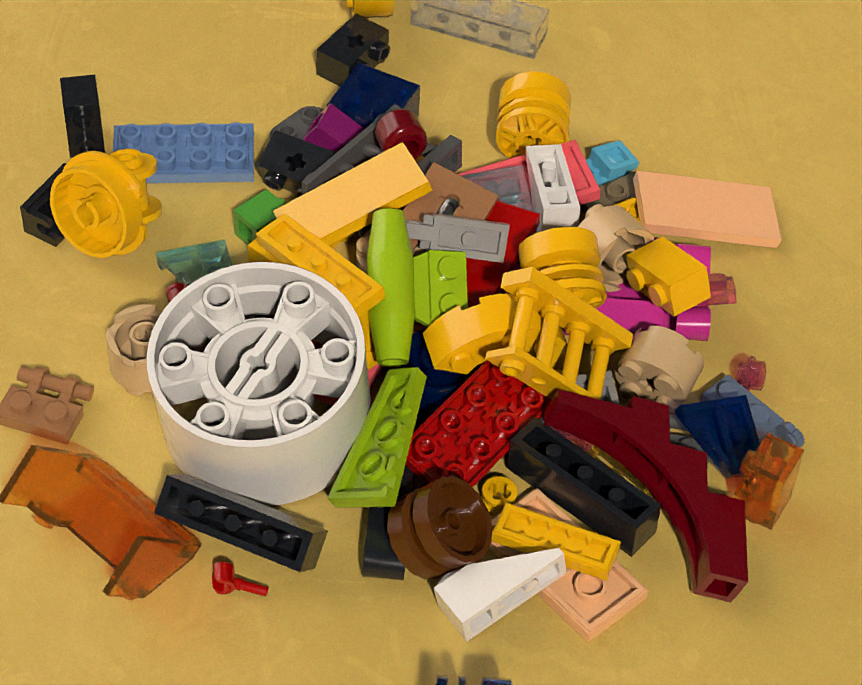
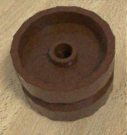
(439, 528)

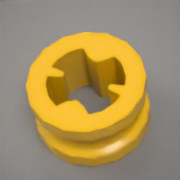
(498, 485)

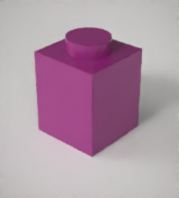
(332, 129)

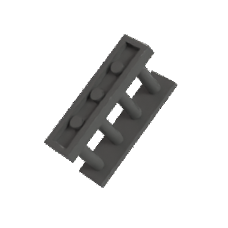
(365, 147)

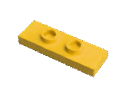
(535, 532)

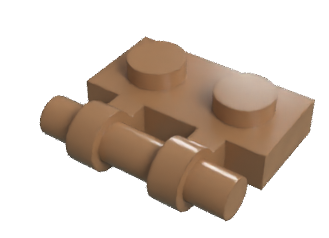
(41, 414)

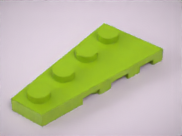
(380, 450)

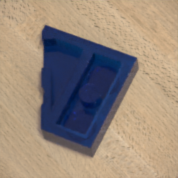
(722, 430)

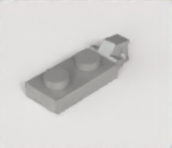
(476, 237)

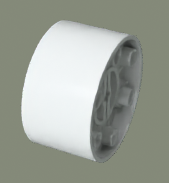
(250, 352)

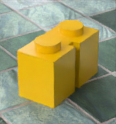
(668, 276)

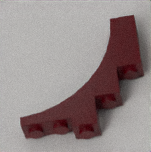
(639, 438)

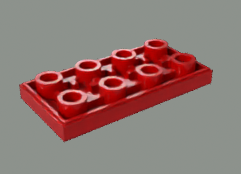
(484, 276)
(474, 427)

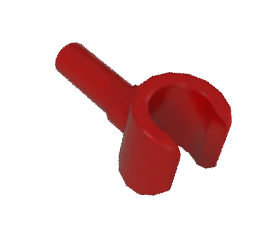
(225, 582)

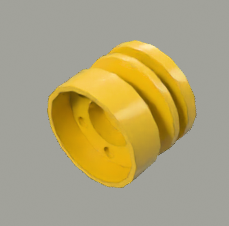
(532, 113)
(568, 258)

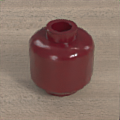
(401, 127)

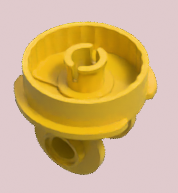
(105, 201)

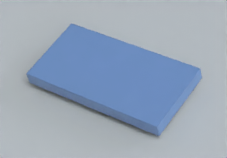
(193, 151)

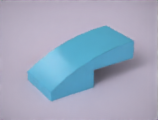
(611, 162)

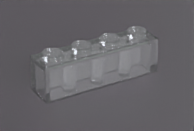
(493, 23)

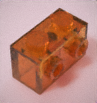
(768, 479)

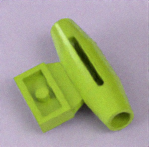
(413, 286)

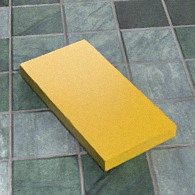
(353, 197)

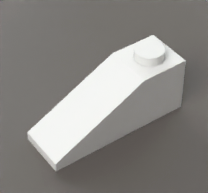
(551, 187)
(493, 588)

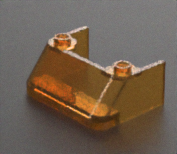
(105, 514)

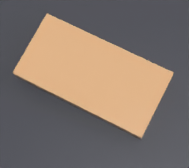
(706, 209)
(578, 598)

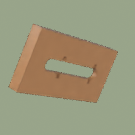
(472, 198)

